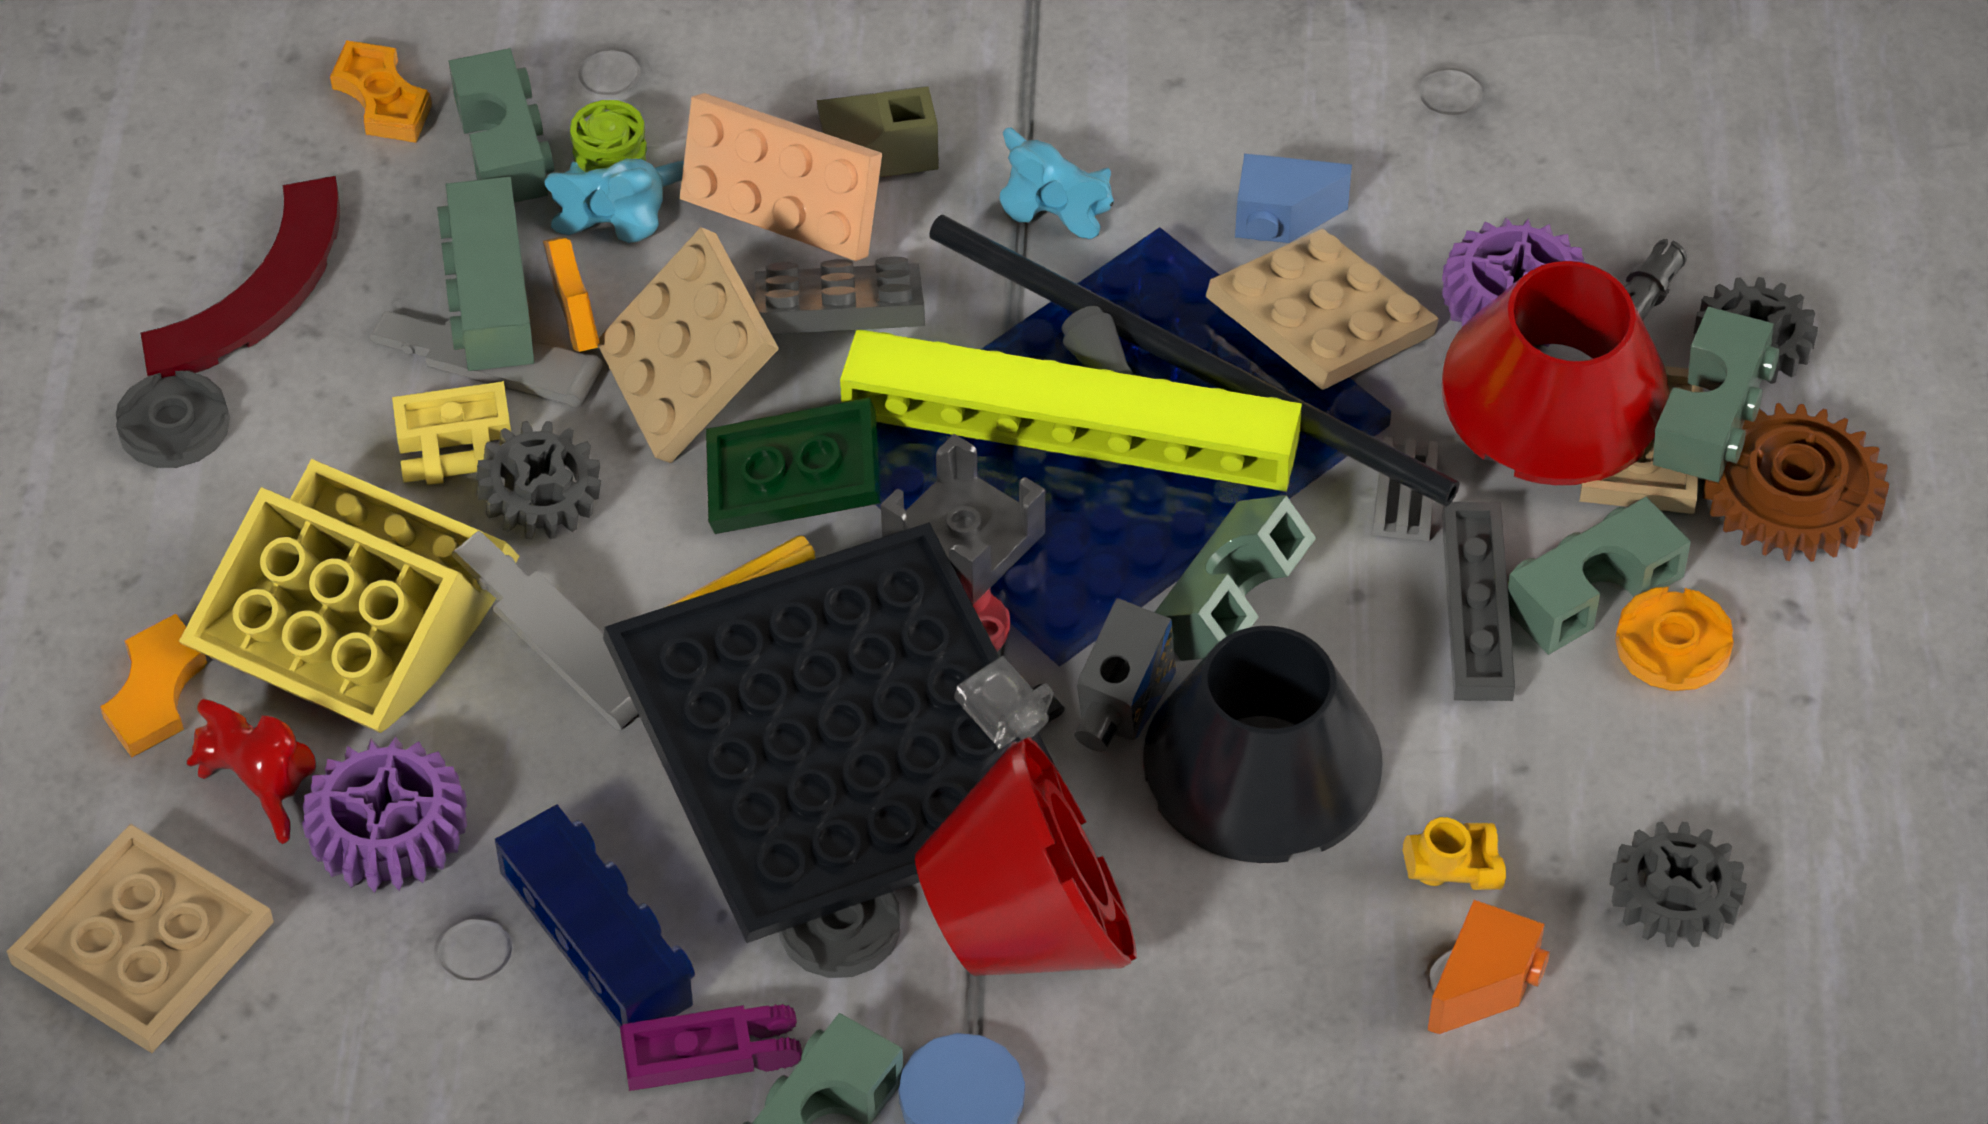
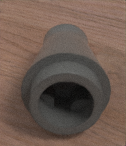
(1094, 340)

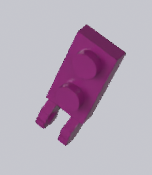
(708, 1045)

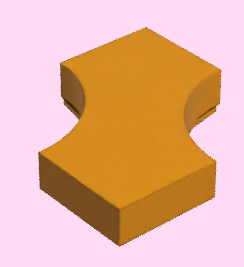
(390, 103)
(571, 293)
(148, 702)

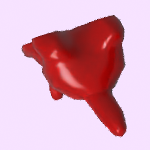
(261, 756)

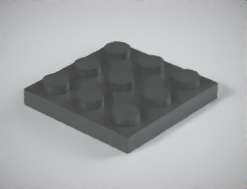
(840, 296)

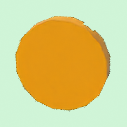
(1674, 638)

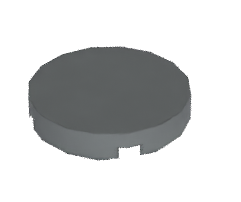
(172, 419)
(846, 940)

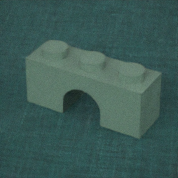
(493, 98)
(1705, 428)
(1251, 545)
(1630, 548)
(839, 1073)

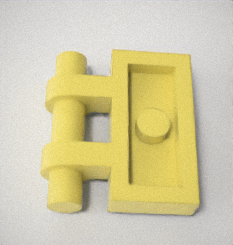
(448, 420)

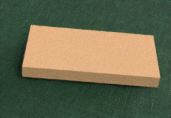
(780, 176)

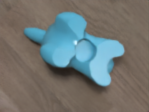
(1050, 183)
(622, 195)

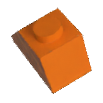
(1488, 967)

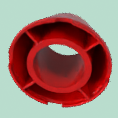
(1551, 414)
(1020, 877)

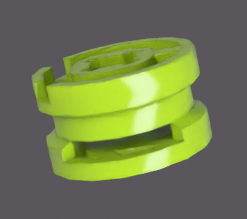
(607, 134)

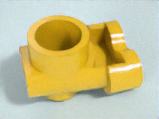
(1455, 854)

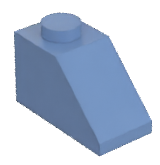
(1288, 196)

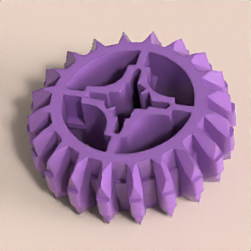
(1496, 259)
(380, 804)

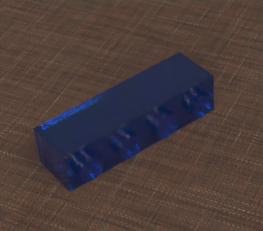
(594, 919)

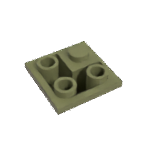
(890, 122)

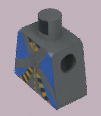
(1124, 675)

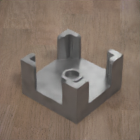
(974, 521)

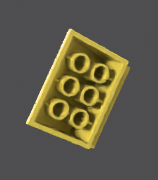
(342, 597)

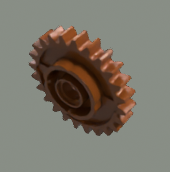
(1800, 484)

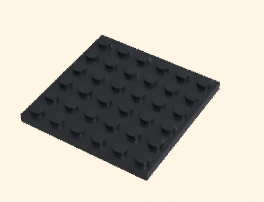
(815, 722)

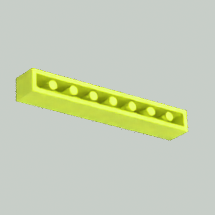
(1074, 409)

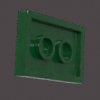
(792, 466)

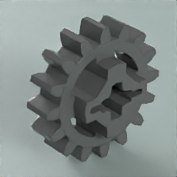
(1772, 306)
(547, 498)
(1677, 884)

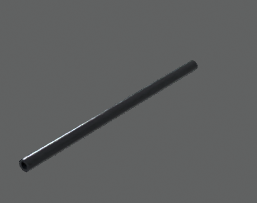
(1194, 359)

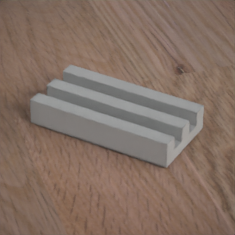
(1401, 528)

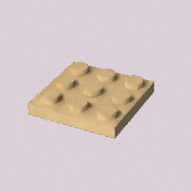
(1322, 308)
(686, 345)
(140, 937)

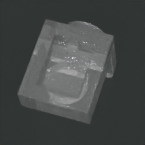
(1004, 702)

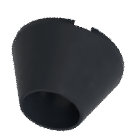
(1256, 788)

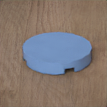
(961, 1083)

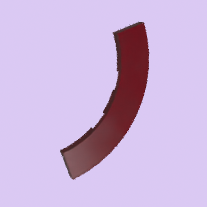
(266, 297)

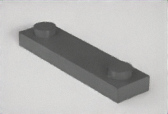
(1478, 602)

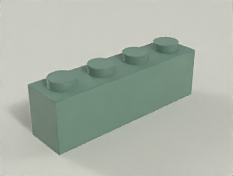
(488, 274)

